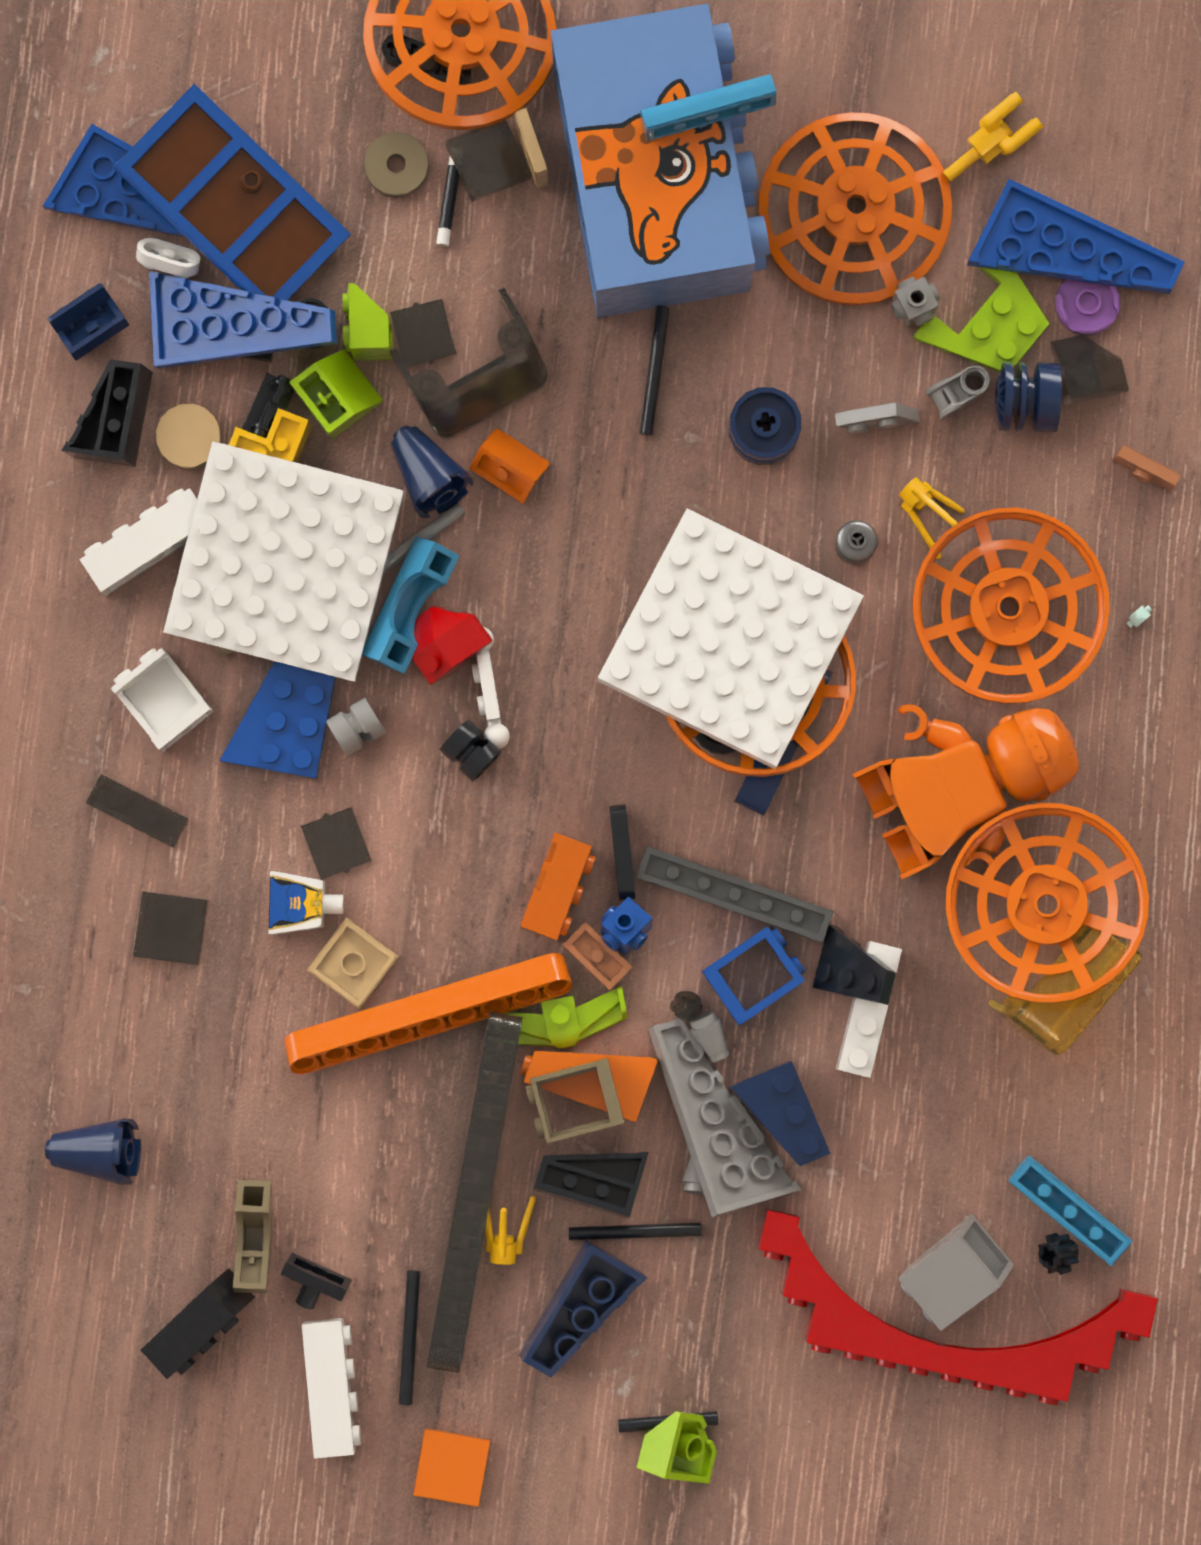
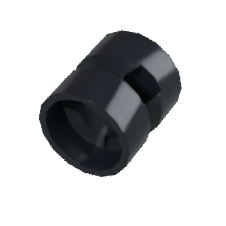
(470, 750)

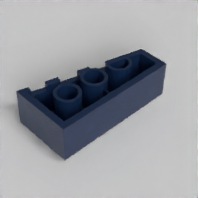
(580, 1305)

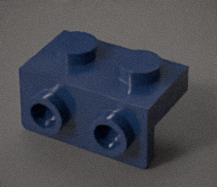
(88, 321)

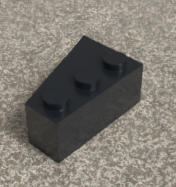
(114, 417)

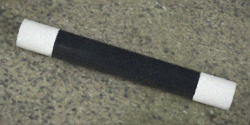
(448, 205)

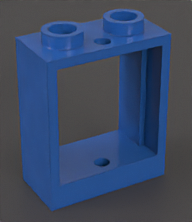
(726, 995)

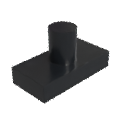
(314, 1280)

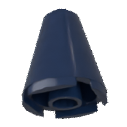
(428, 472)
(98, 1151)

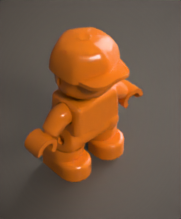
(962, 786)

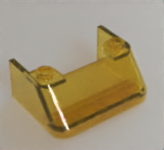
(1060, 1024)

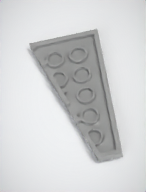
(720, 1134)

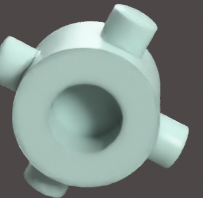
(1139, 616)

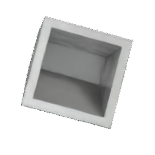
(956, 1273)

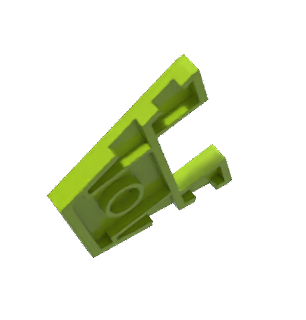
(998, 331)

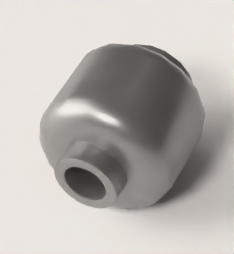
(856, 553)

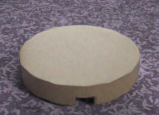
(187, 435)

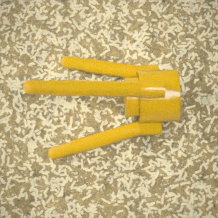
(919, 495)
(502, 1246)

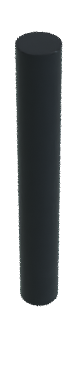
(649, 1423)

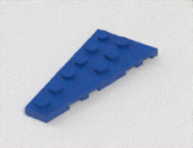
(98, 192)
(1052, 240)
(284, 723)

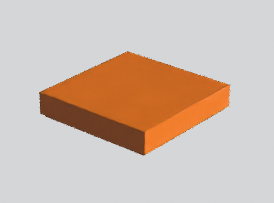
(451, 1467)

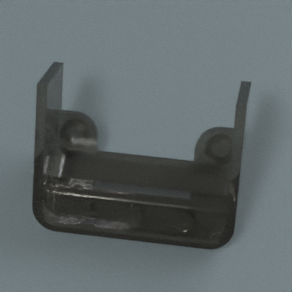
(484, 391)

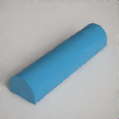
(708, 107)
(1070, 1210)

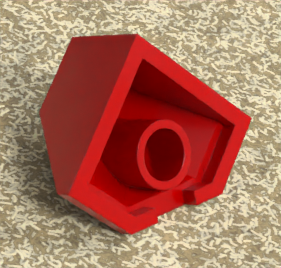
(446, 641)

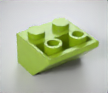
(369, 328)
(336, 392)

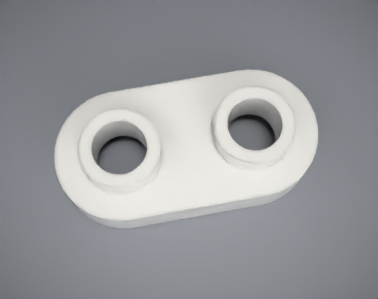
(168, 257)

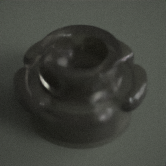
(686, 1005)

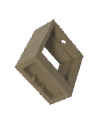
(543, 1123)

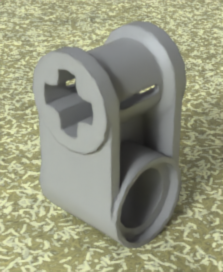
(956, 391)

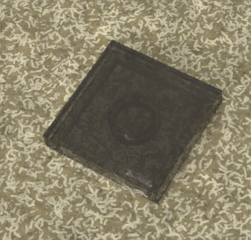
(488, 160)
(170, 928)

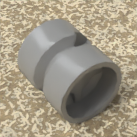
(356, 727)

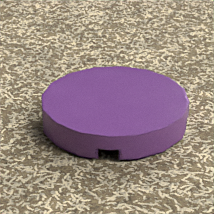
(1086, 306)

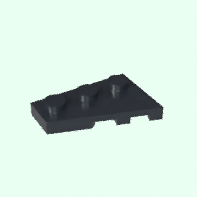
(851, 970)

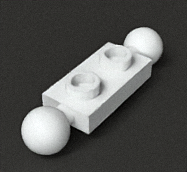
(488, 703)

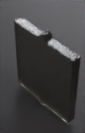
(423, 333)
(336, 843)

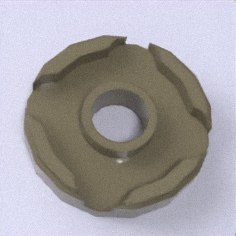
(390, 146)

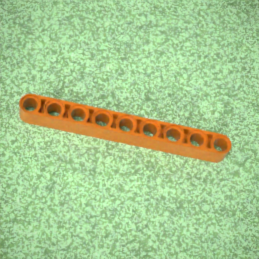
(427, 1013)

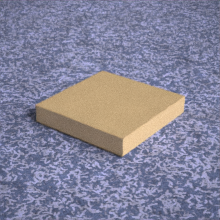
(531, 148)
(353, 963)

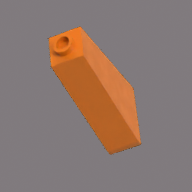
(629, 1074)

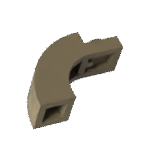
(254, 1236)

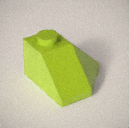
(679, 1449)

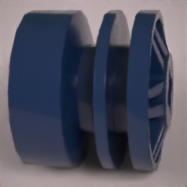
(1029, 396)

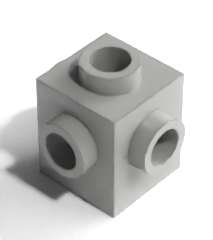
(913, 312)

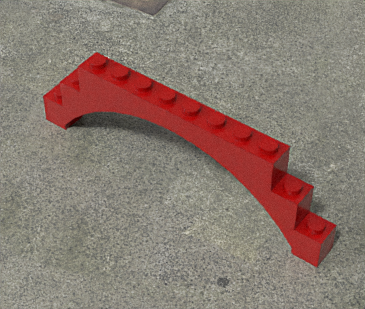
(1032, 1368)

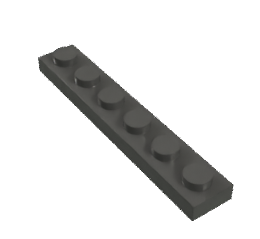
(734, 894)

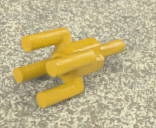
(994, 137)

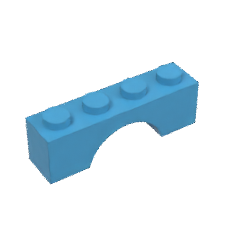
(422, 572)

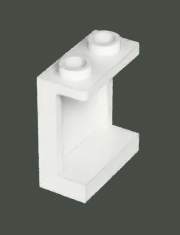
(161, 698)

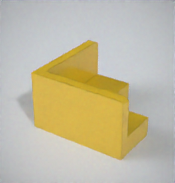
(284, 440)

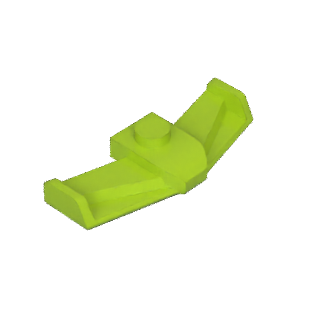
(566, 1024)

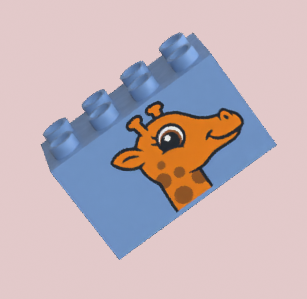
(664, 213)

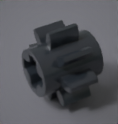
(1058, 1253)

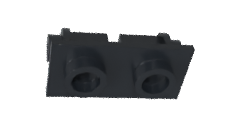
(273, 394)

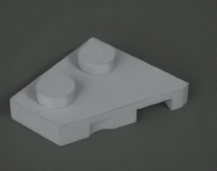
(879, 416)

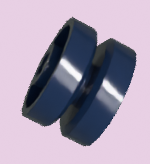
(769, 407)

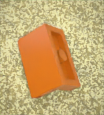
(509, 465)

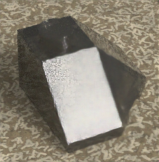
(1088, 370)

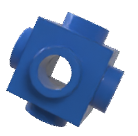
(625, 926)

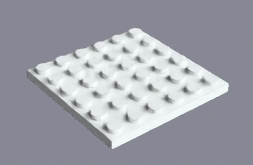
(283, 561)
(730, 638)

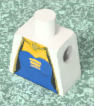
(299, 903)

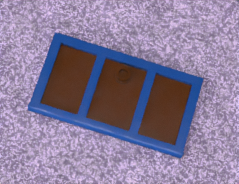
(231, 198)

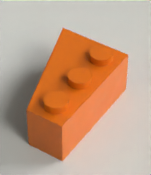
(558, 887)

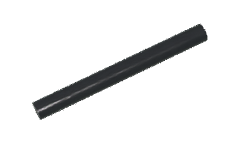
(654, 370)
(635, 1231)
(409, 1337)

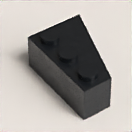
(594, 1180)
(196, 1326)

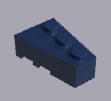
(784, 1110)

